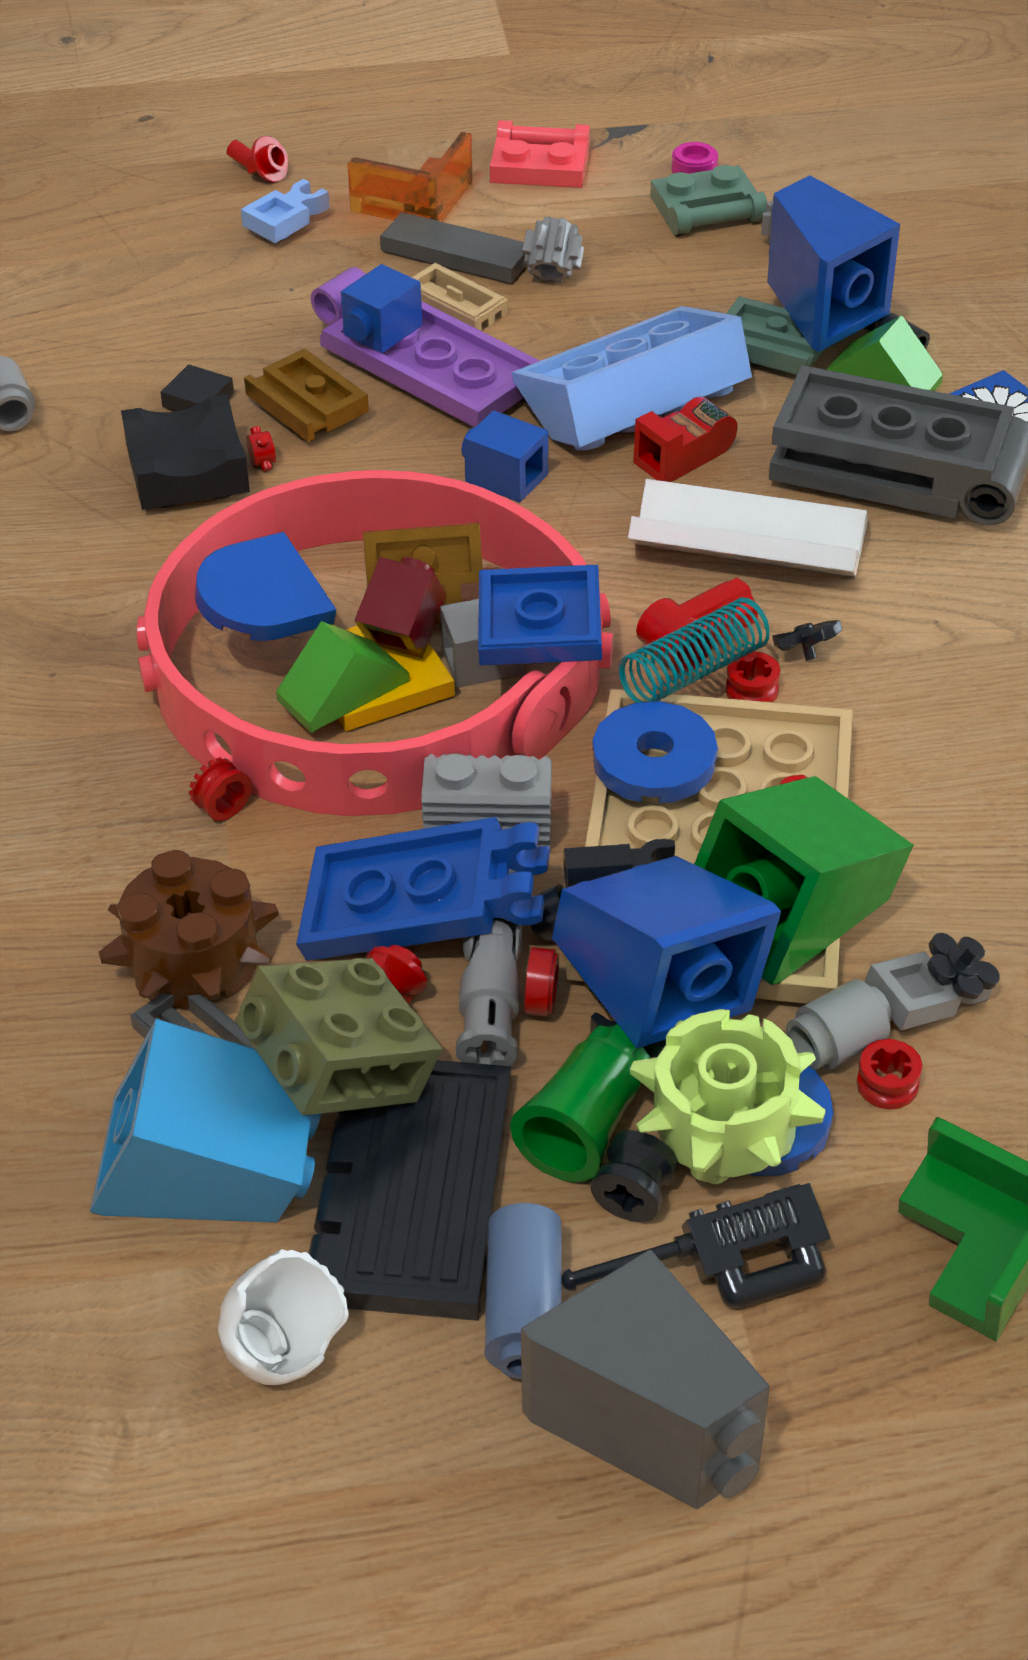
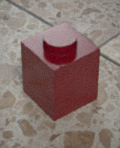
(401, 605)

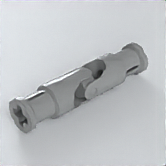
(490, 994)

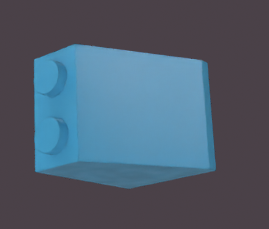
(202, 1134)

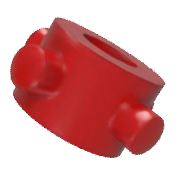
(261, 448)

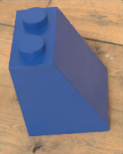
(830, 261)
(666, 944)

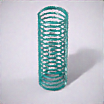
(636, 655)

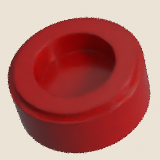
(541, 981)

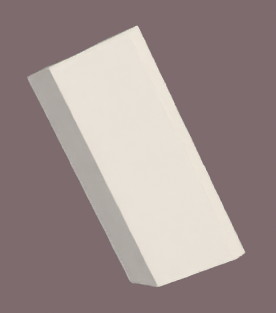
(750, 527)

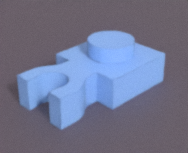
(282, 214)

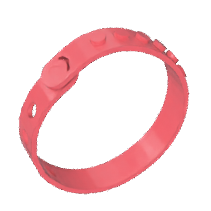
(337, 510)

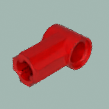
(668, 616)

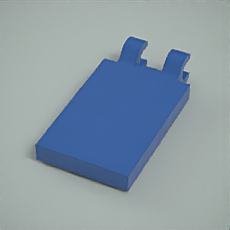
(420, 887)

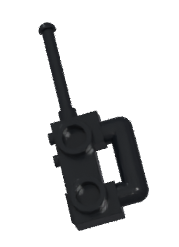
(719, 1238)

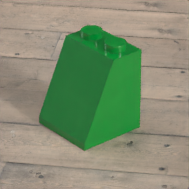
(808, 855)

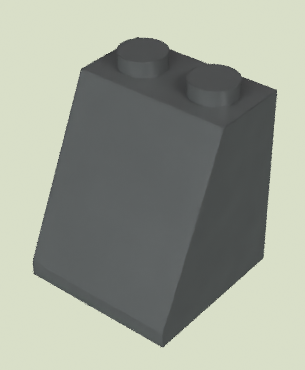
(647, 1384)

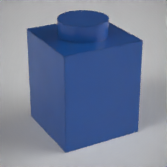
(381, 308)
(505, 455)

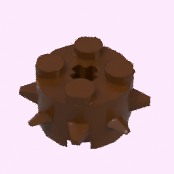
(188, 929)

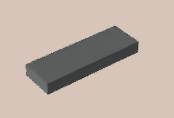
(454, 247)

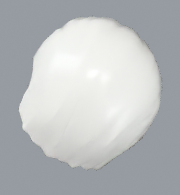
(281, 1318)

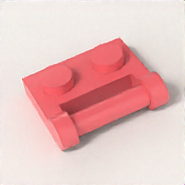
(540, 155)

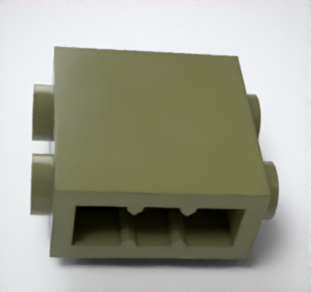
(337, 1035)

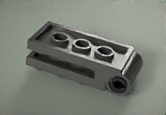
(900, 446)

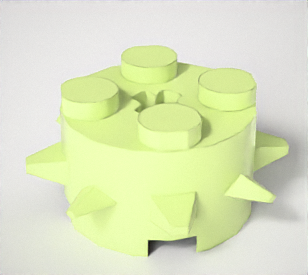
(727, 1094)

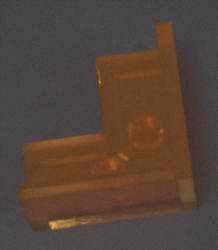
(429, 192)

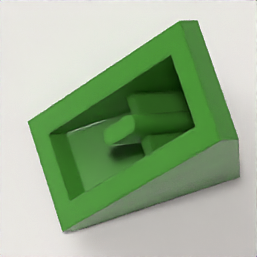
(890, 355)
(337, 676)

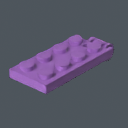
(438, 362)

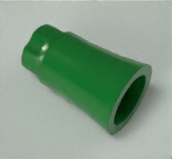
(578, 1109)

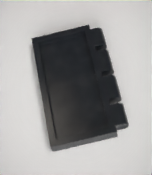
(415, 1195)

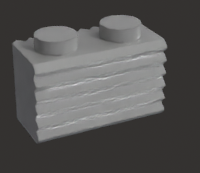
(472, 789)

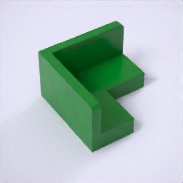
(980, 1202)

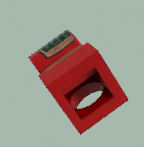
(682, 439)

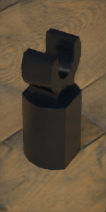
(600, 861)

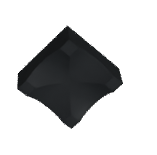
(185, 453)

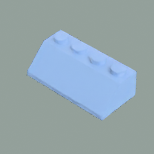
(633, 372)

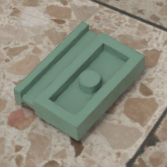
(773, 336)

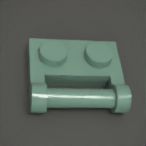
(707, 198)

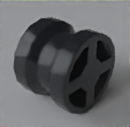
(634, 1176)

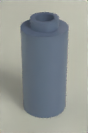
(521, 1278)

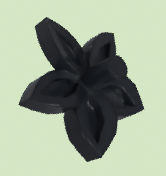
(808, 636)

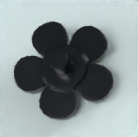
(962, 965)

